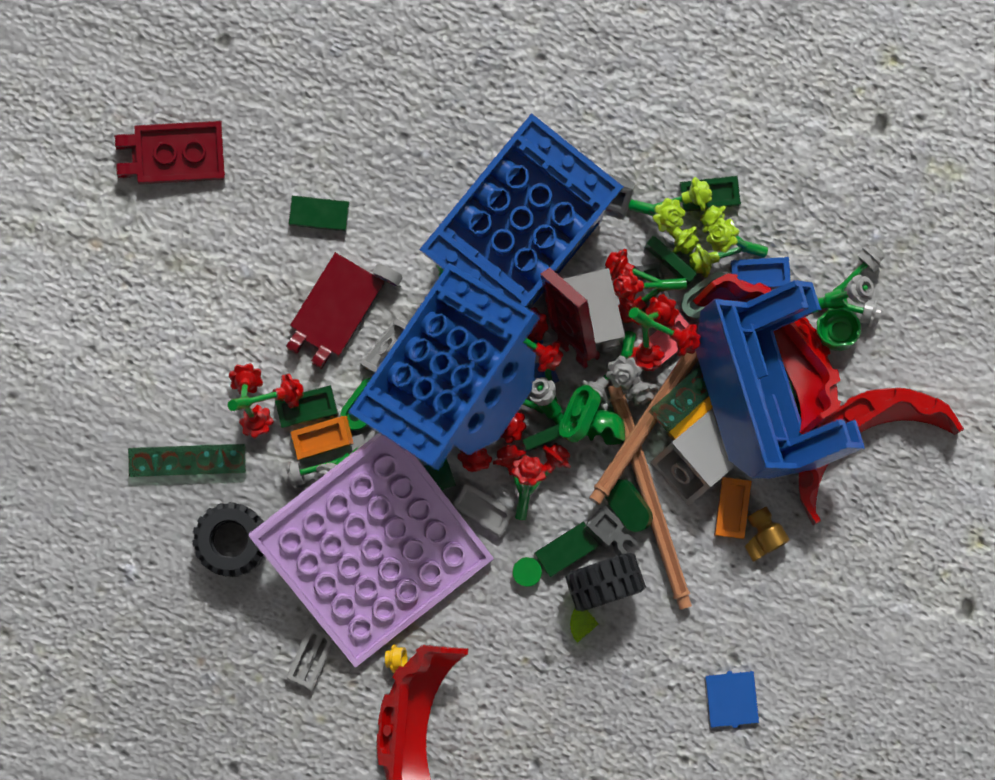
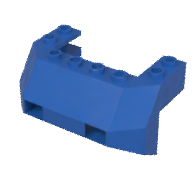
(753, 390)

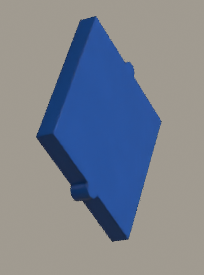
(732, 699)

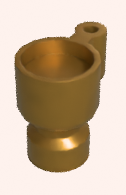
(769, 535)

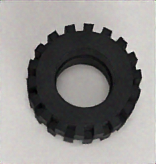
(205, 533)
(605, 581)

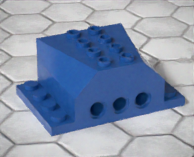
(524, 214)
(452, 371)

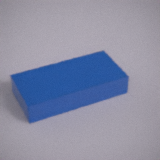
(768, 271)

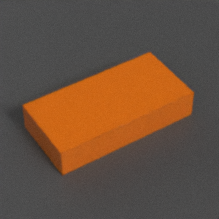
(322, 437)
(733, 508)

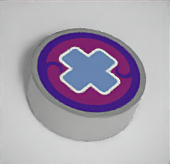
(387, 274)

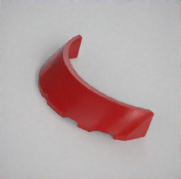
(799, 348)
(873, 409)
(407, 710)

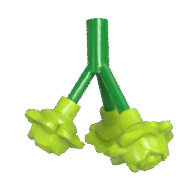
(669, 214)
(721, 237)

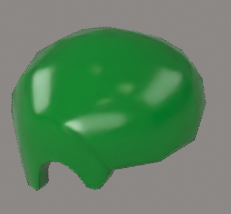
(838, 329)
(609, 426)

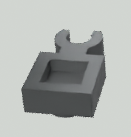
(606, 530)

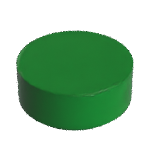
(527, 572)

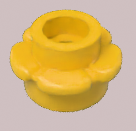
(395, 657)

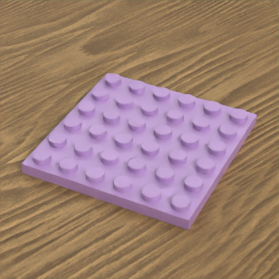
(371, 547)

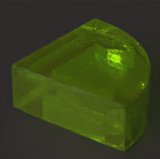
(581, 624)

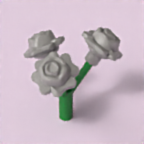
(625, 373)

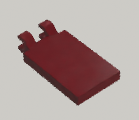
(173, 152)
(334, 309)
(569, 317)

